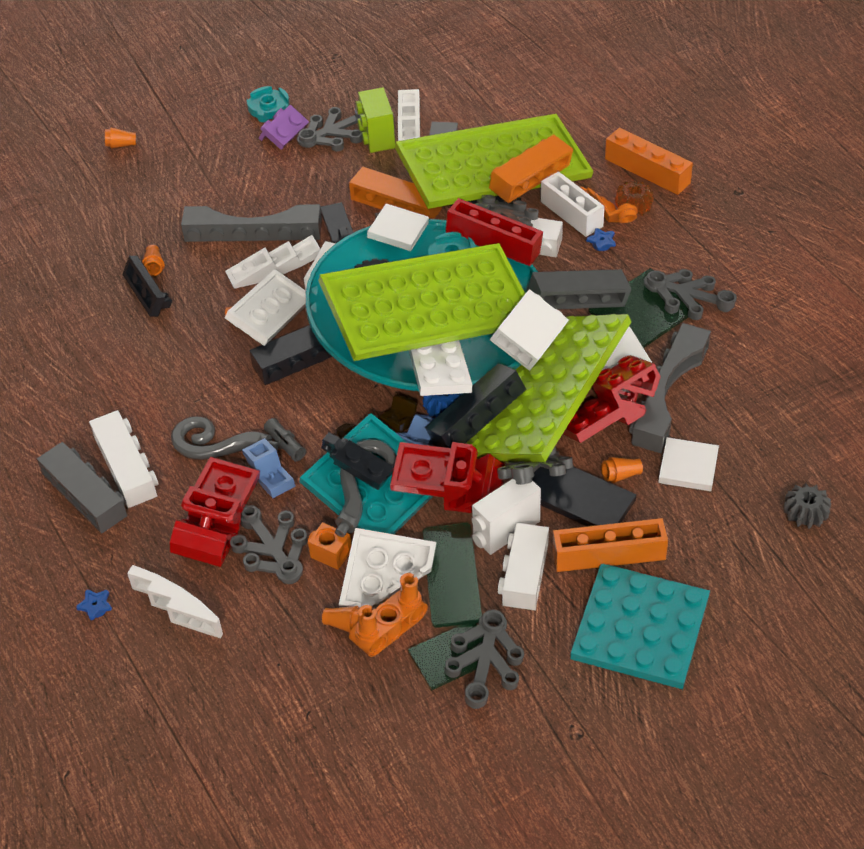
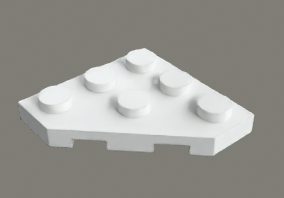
(379, 562)

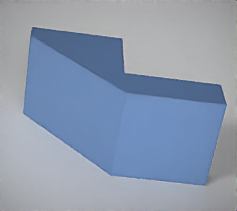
(417, 433)
(272, 476)

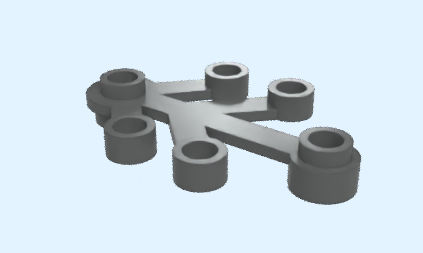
(309, 136)
(515, 211)
(659, 282)
(524, 471)
(271, 546)
(485, 654)

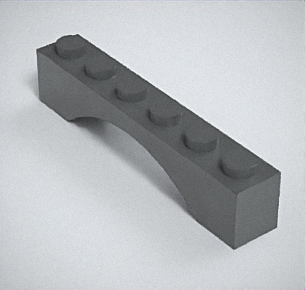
(296, 223)
(686, 352)

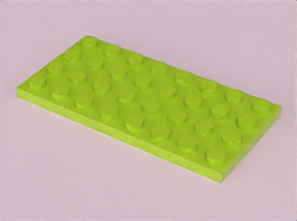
(462, 160)
(422, 300)
(554, 391)

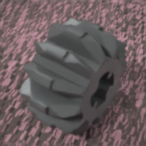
(807, 505)

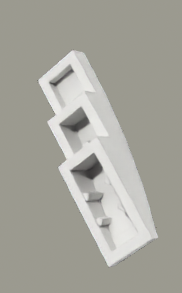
(408, 114)
(282, 259)
(181, 605)

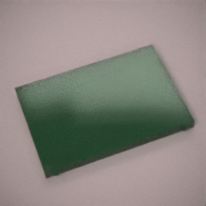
(433, 653)

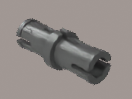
(292, 448)

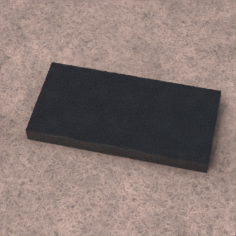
(583, 497)

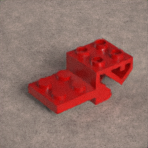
(629, 374)
(446, 473)
(213, 511)

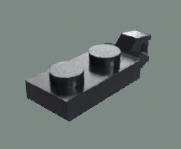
(357, 460)

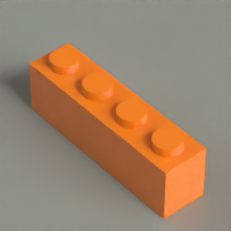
(648, 161)
(530, 168)
(380, 189)
(609, 545)

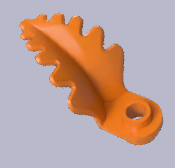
(624, 214)

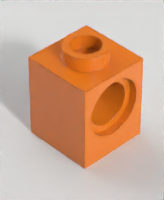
(328, 546)

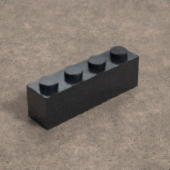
(287, 355)
(476, 409)

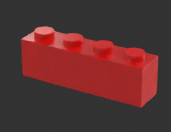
(487, 227)

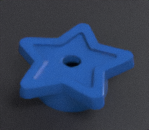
(602, 240)
(97, 610)

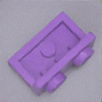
(284, 127)

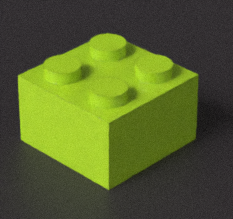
(375, 120)

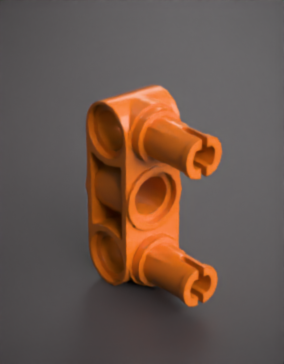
(390, 619)

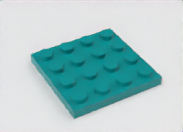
(382, 508)
(640, 625)

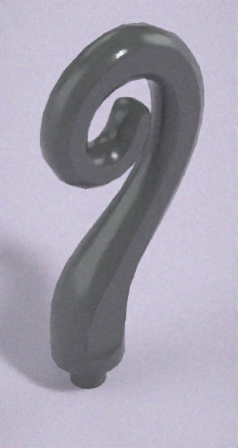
(219, 449)
(352, 509)

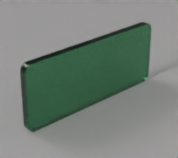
(453, 576)

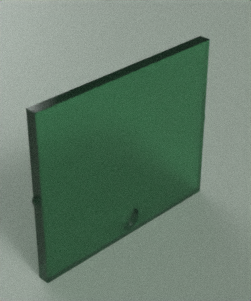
(646, 312)

